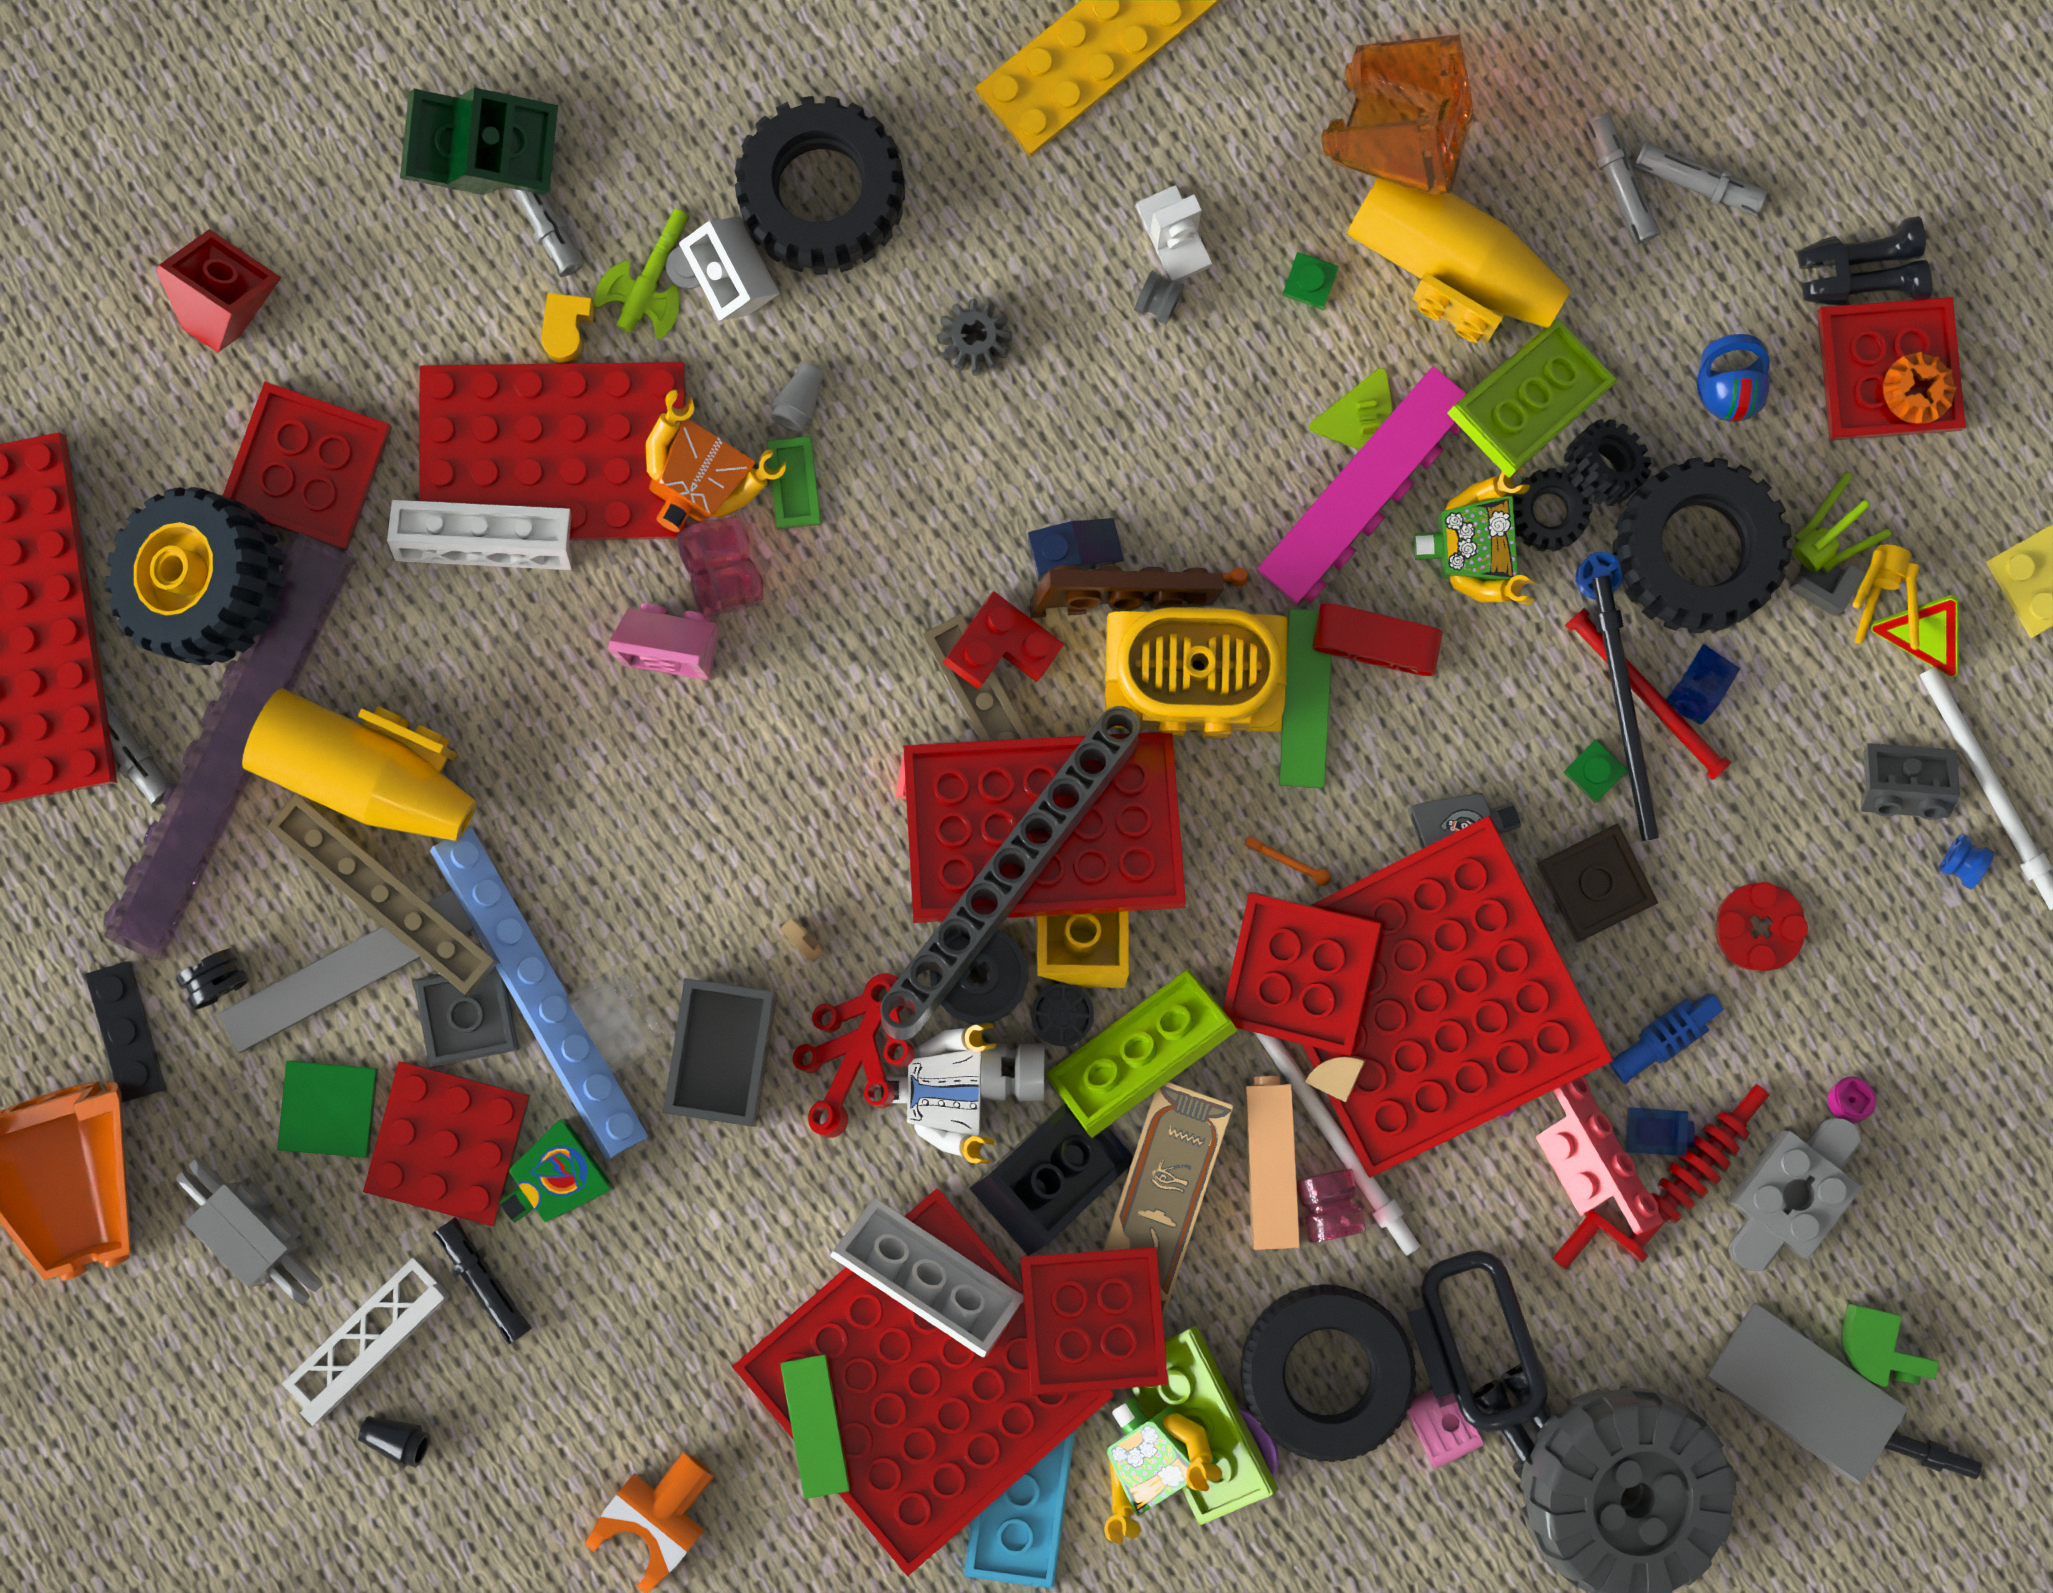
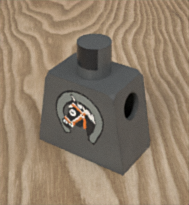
(1446, 816)

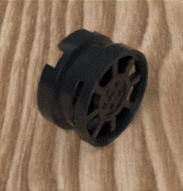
(212, 979)
(1062, 1014)

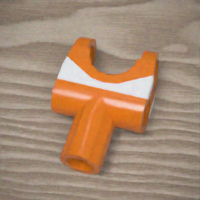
(657, 1516)

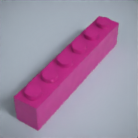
(1363, 488)

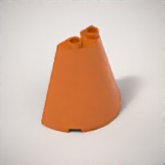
(66, 1179)

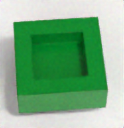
(1310, 280)
(1595, 771)

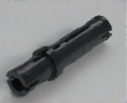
(487, 1289)

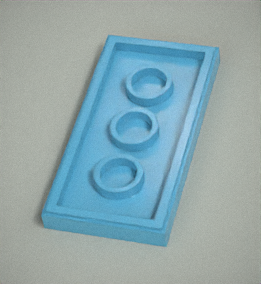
(1022, 1528)

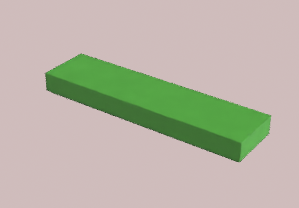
(1305, 705)

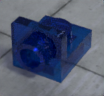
(1703, 685)
(1658, 1131)

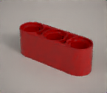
(1377, 639)

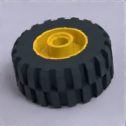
(194, 576)

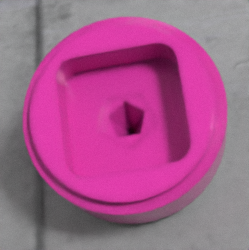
(1852, 1099)

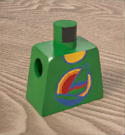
(555, 1176)

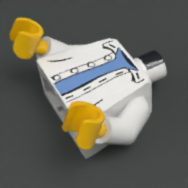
(946, 1091)

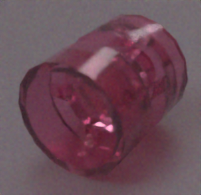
(1330, 1206)

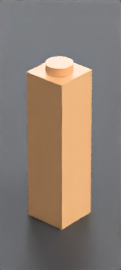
(1271, 1164)

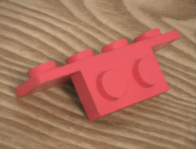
(1593, 1161)

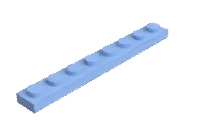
(539, 994)

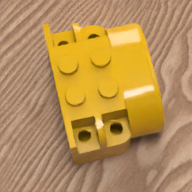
(1240, 678)

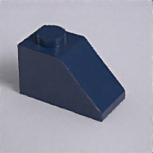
(1076, 543)

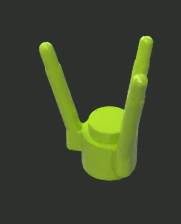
(1817, 548)

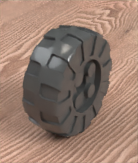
(1628, 1492)

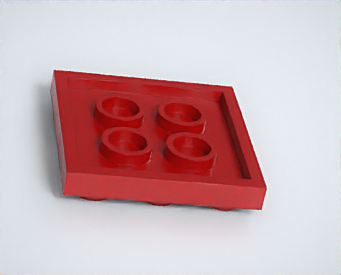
(1860, 348)
(307, 464)
(1301, 973)
(446, 1143)
(1093, 1321)

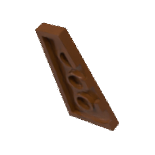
(1124, 589)

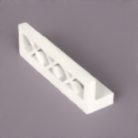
(480, 534)
(376, 1352)

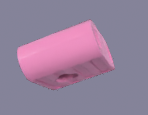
(1442, 1430)

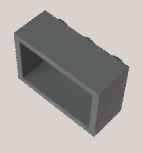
(720, 1052)

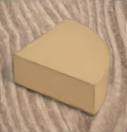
(802, 939)
(1337, 1076)

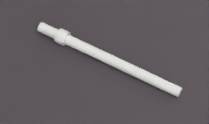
(2034, 865)
(1386, 1211)

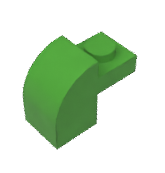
(1870, 1345)

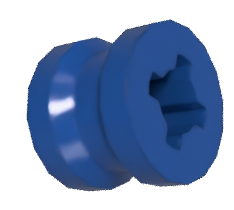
(1603, 564)
(1966, 861)

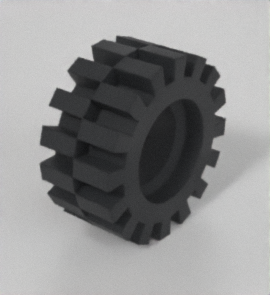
(1593, 472)
(1551, 537)

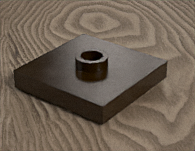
(1597, 883)

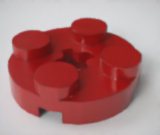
(1762, 901)

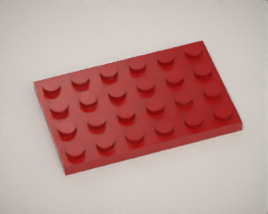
(548, 440)
(975, 793)

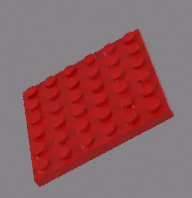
(1461, 1000)
(919, 1415)

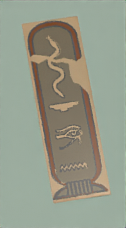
(1169, 1178)

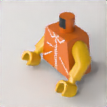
(698, 470)

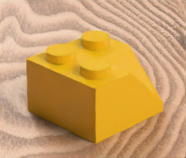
(1084, 949)

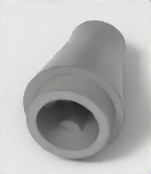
(798, 399)

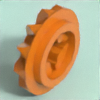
(1915, 407)

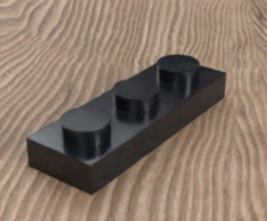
(125, 1031)

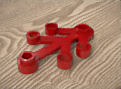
(858, 1048)

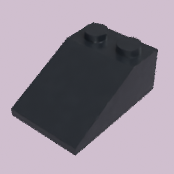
(1050, 1178)

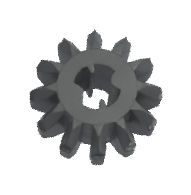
(979, 351)

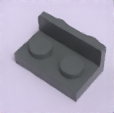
(1910, 781)

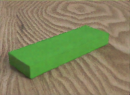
(815, 1427)

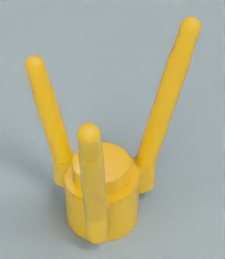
(1887, 571)

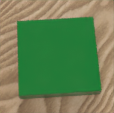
(327, 1109)

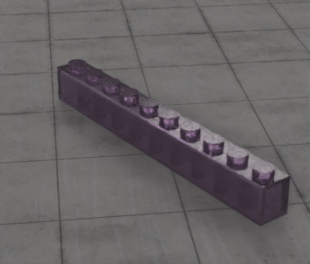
(214, 773)

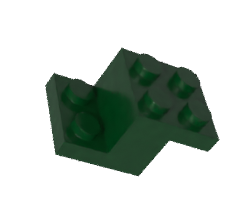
(479, 141)

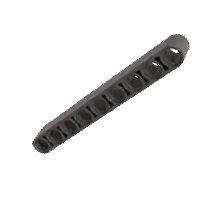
(1008, 892)

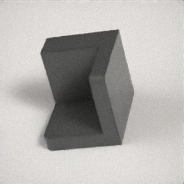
(1828, 590)

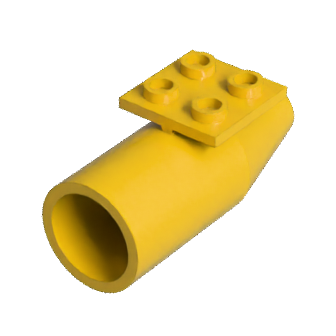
(1466, 260)
(361, 770)

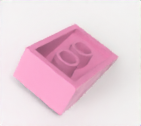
(666, 642)

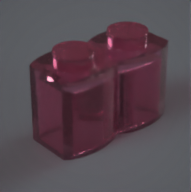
(720, 566)

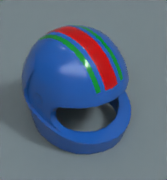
(1736, 393)

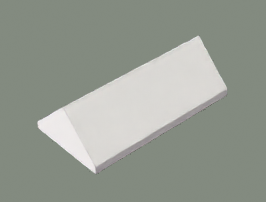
(928, 1277)

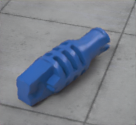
(1667, 1036)

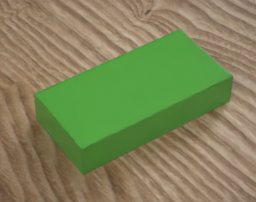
(796, 490)

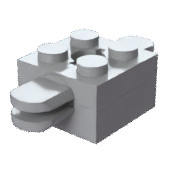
(1794, 1194)
(246, 1232)

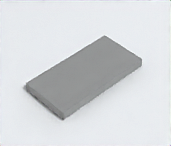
(1806, 1393)

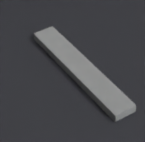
(327, 981)

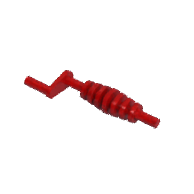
(1687, 1180)

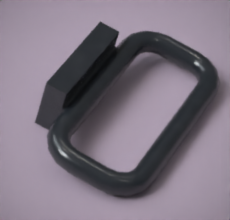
(1442, 1355)

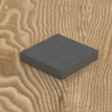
(464, 1026)

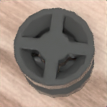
(1159, 297)

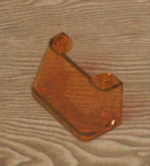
(1406, 113)

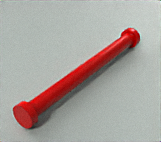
(1654, 700)

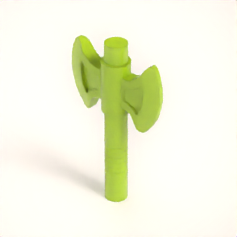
(640, 295)

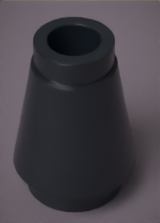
(395, 1440)

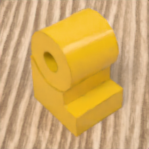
(562, 326)

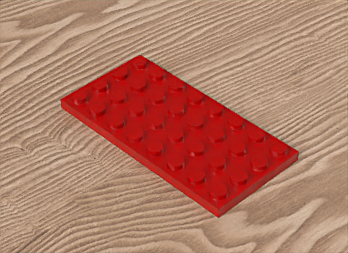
(49, 655)

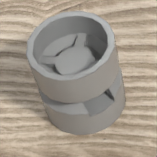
(1029, 1072)

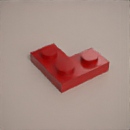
(1001, 632)

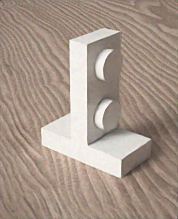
(1174, 232)

